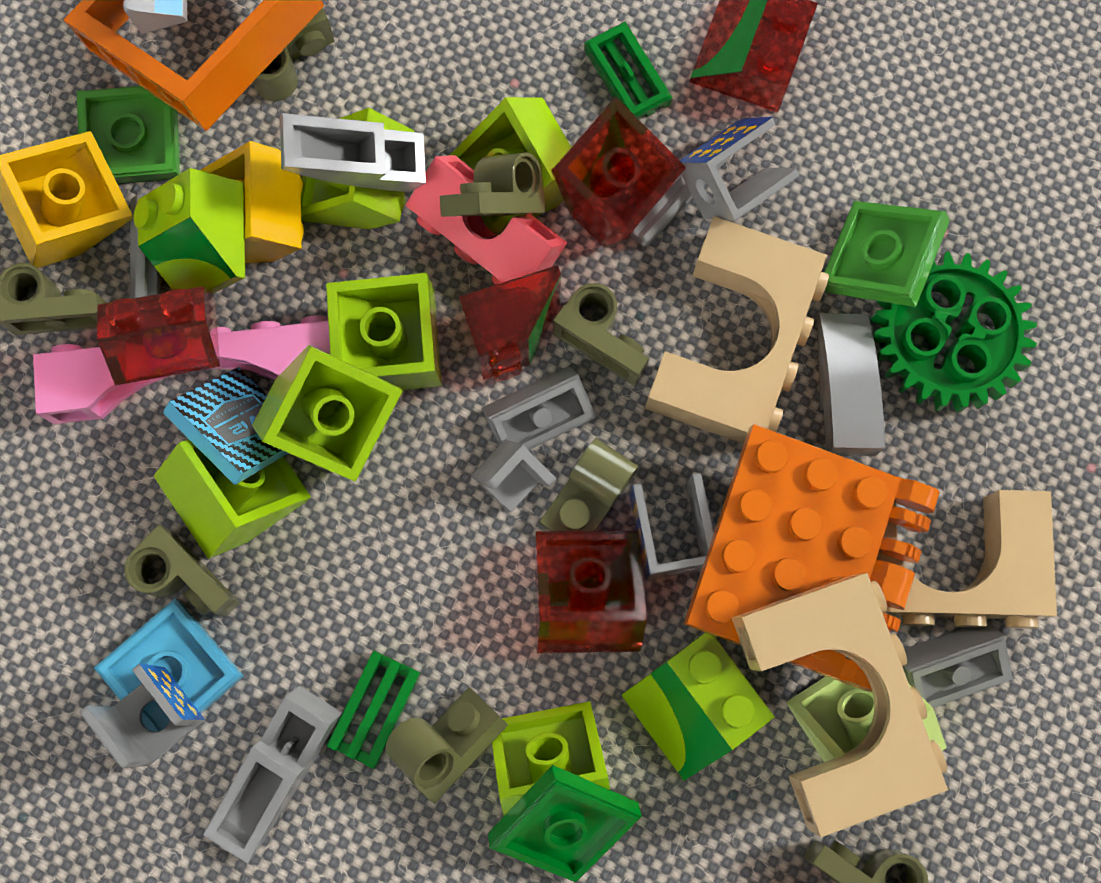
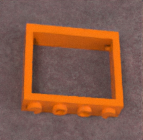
(219, 78)

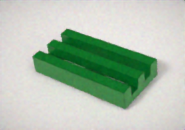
(646, 105)
(354, 749)

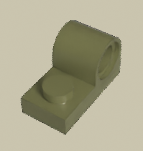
(308, 42)
(500, 188)
(47, 308)
(594, 338)
(591, 490)
(182, 568)
(442, 752)
(841, 864)

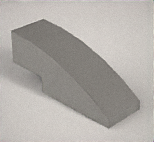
(352, 152)
(850, 385)
(272, 773)

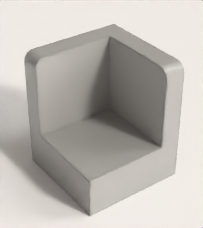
(511, 474)

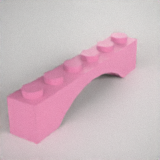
(78, 386)

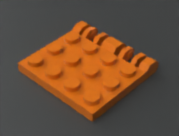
(801, 523)

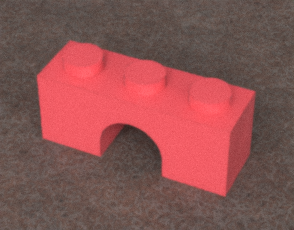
(518, 251)

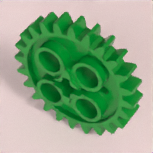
(993, 352)

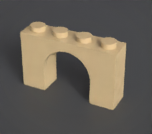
(782, 283)
(1015, 573)
(895, 758)

